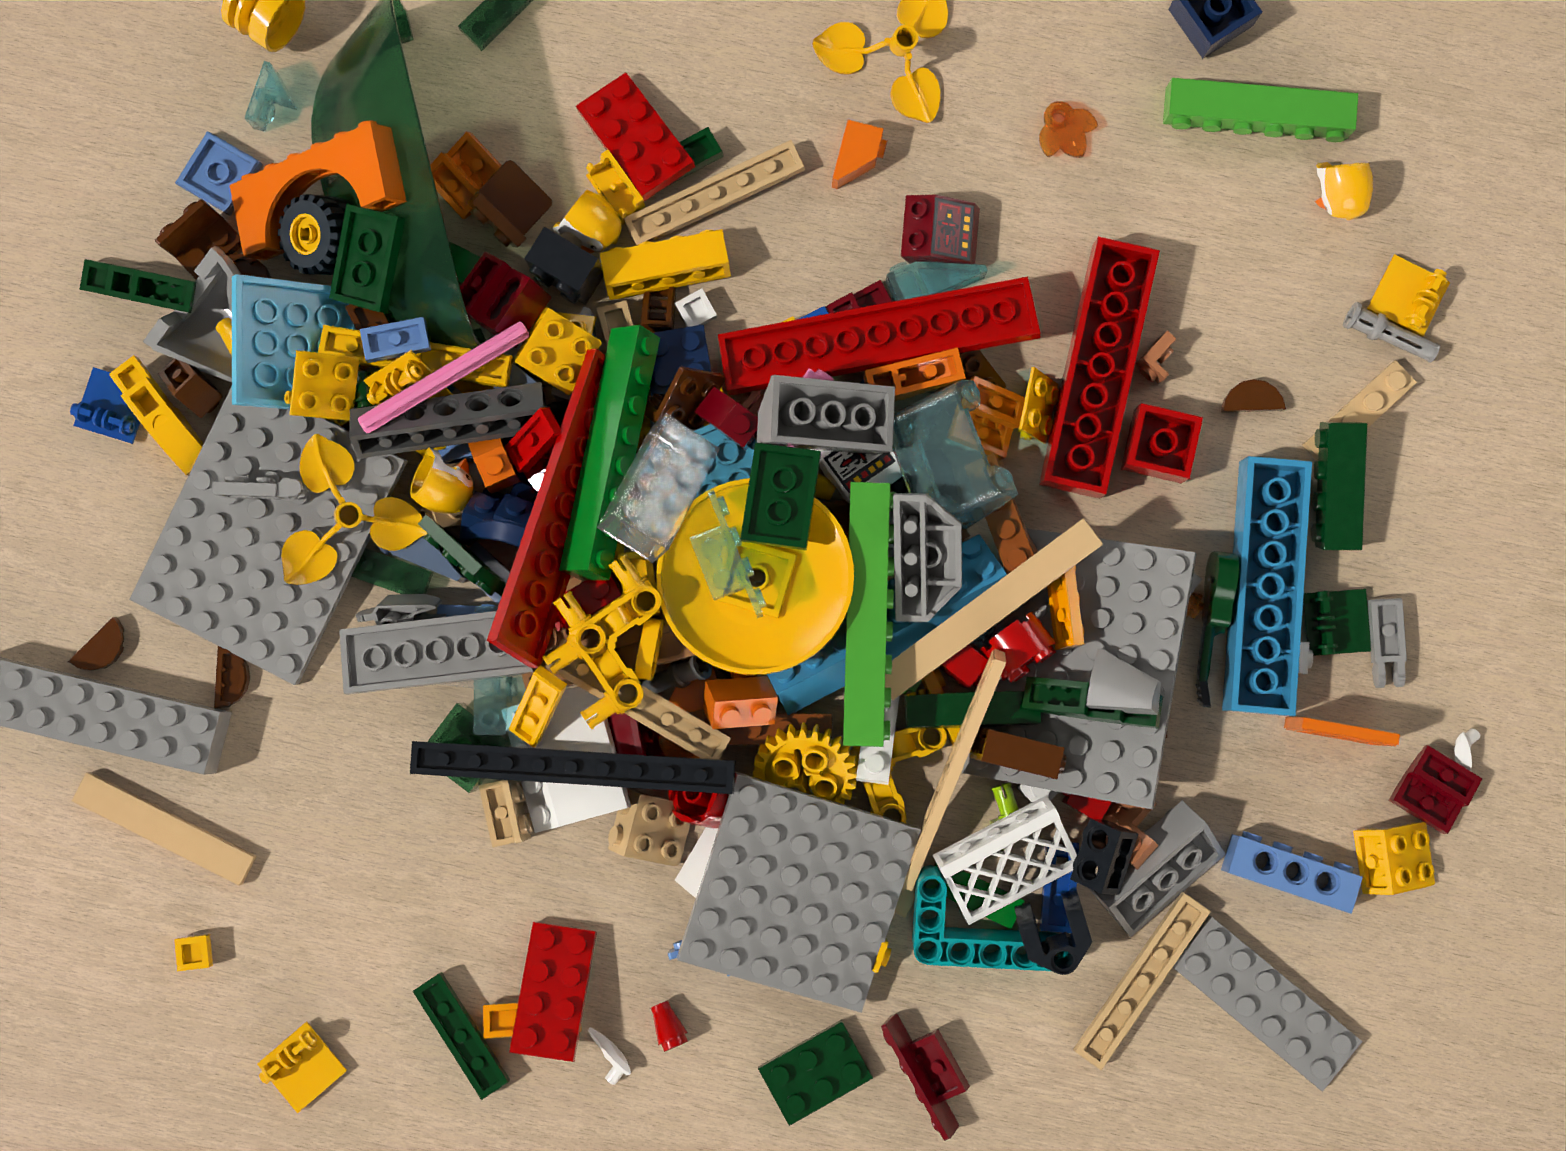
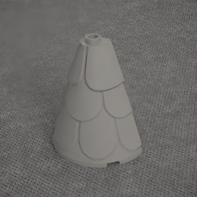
(194, 335)

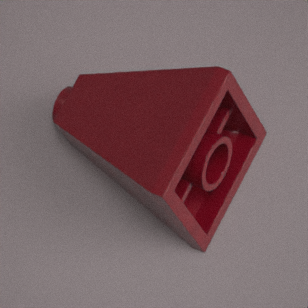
(633, 736)

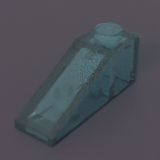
(930, 278)

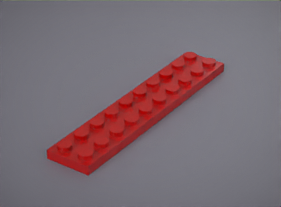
(880, 334)
(526, 606)

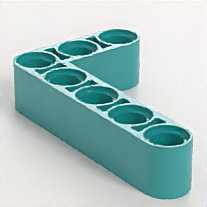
(974, 938)

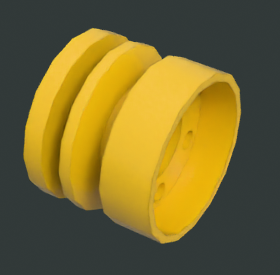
(265, 21)

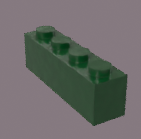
(1339, 485)

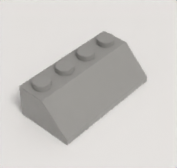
(827, 415)
(1183, 855)

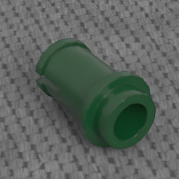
(362, 390)

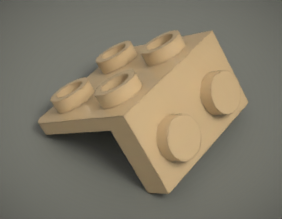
(505, 812)
(649, 830)

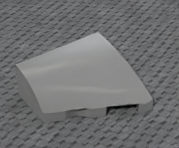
(1121, 686)

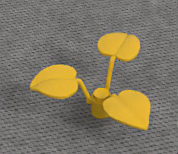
(912, 95)
(323, 467)

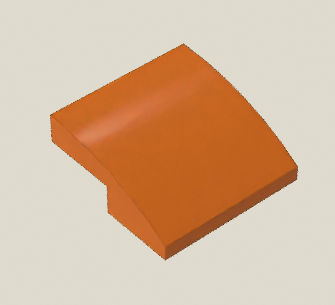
(463, 172)
(996, 416)

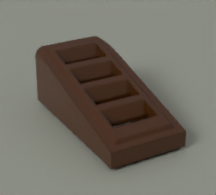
(659, 321)

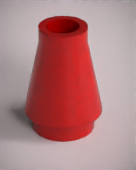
(668, 1027)

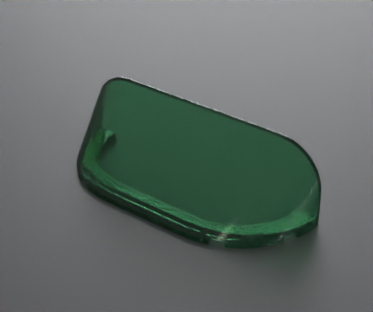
(373, 83)

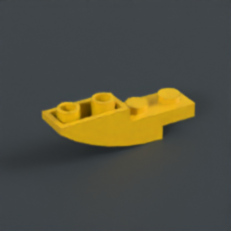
(157, 413)

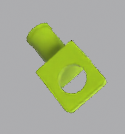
(1006, 804)

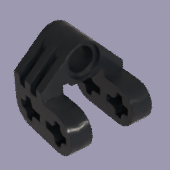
(1044, 952)

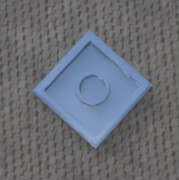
(214, 169)

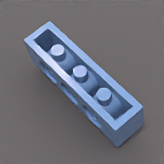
(1338, 893)

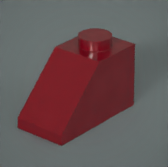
(729, 418)

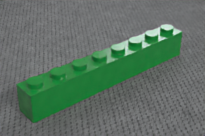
(609, 449)

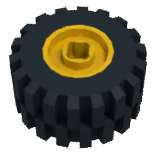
(312, 232)

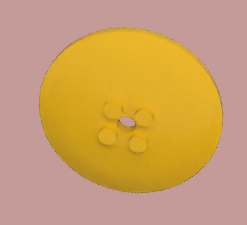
(802, 590)

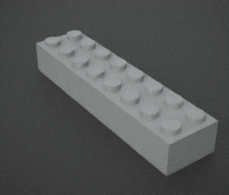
(111, 717)

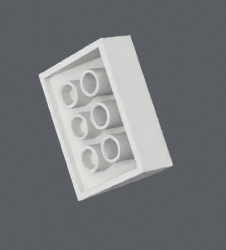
(560, 803)

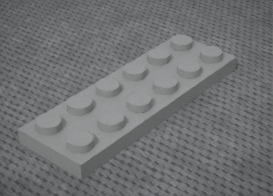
(423, 654)
(1266, 1003)

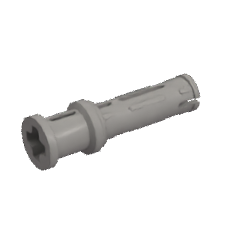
(1375, 330)

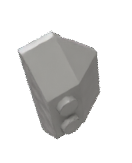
(924, 556)

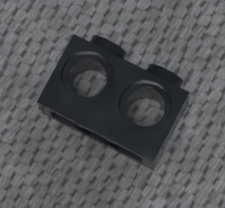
(1110, 858)

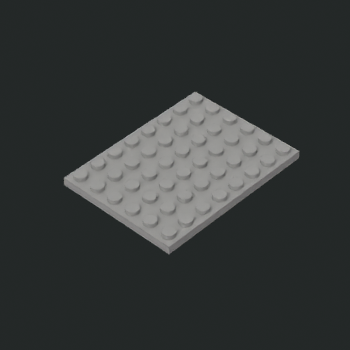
(221, 556)
(1136, 610)

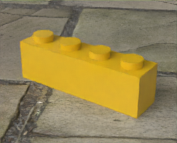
(665, 264)

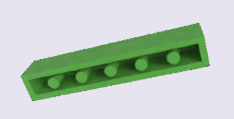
(1260, 109)

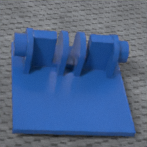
(104, 409)

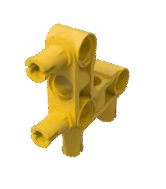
(602, 657)
(907, 743)

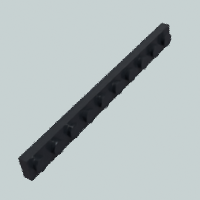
(573, 767)

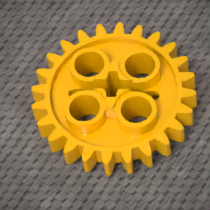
(833, 765)

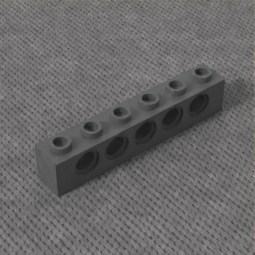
(450, 421)

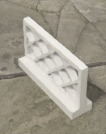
(1002, 836)

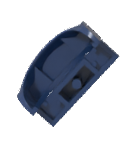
(497, 515)

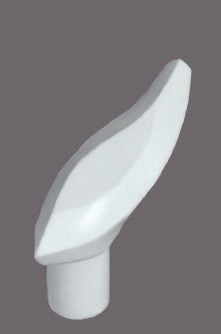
(1462, 748)
(613, 1055)

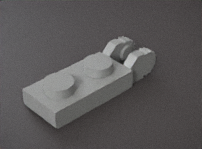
(263, 488)
(1387, 640)

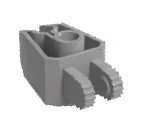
(401, 609)

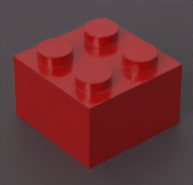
(1161, 443)

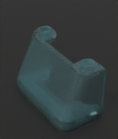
(945, 457)

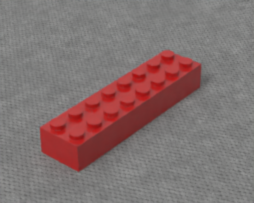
(1099, 367)

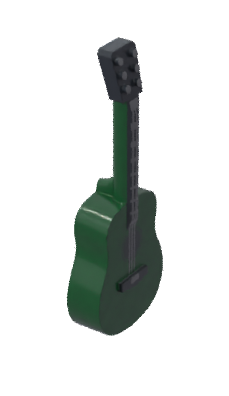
(1219, 594)

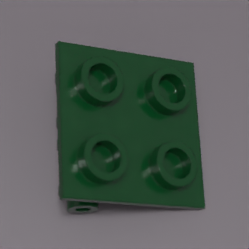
(1337, 622)

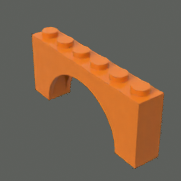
(361, 156)

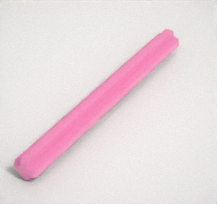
(443, 377)

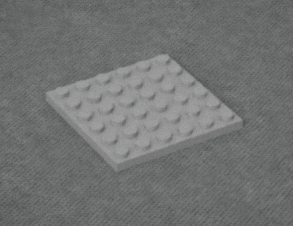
(798, 893)

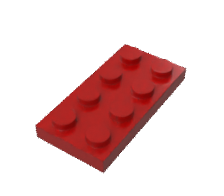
(635, 136)
(553, 992)

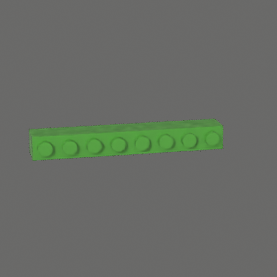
(867, 616)

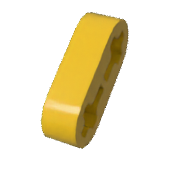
(649, 648)

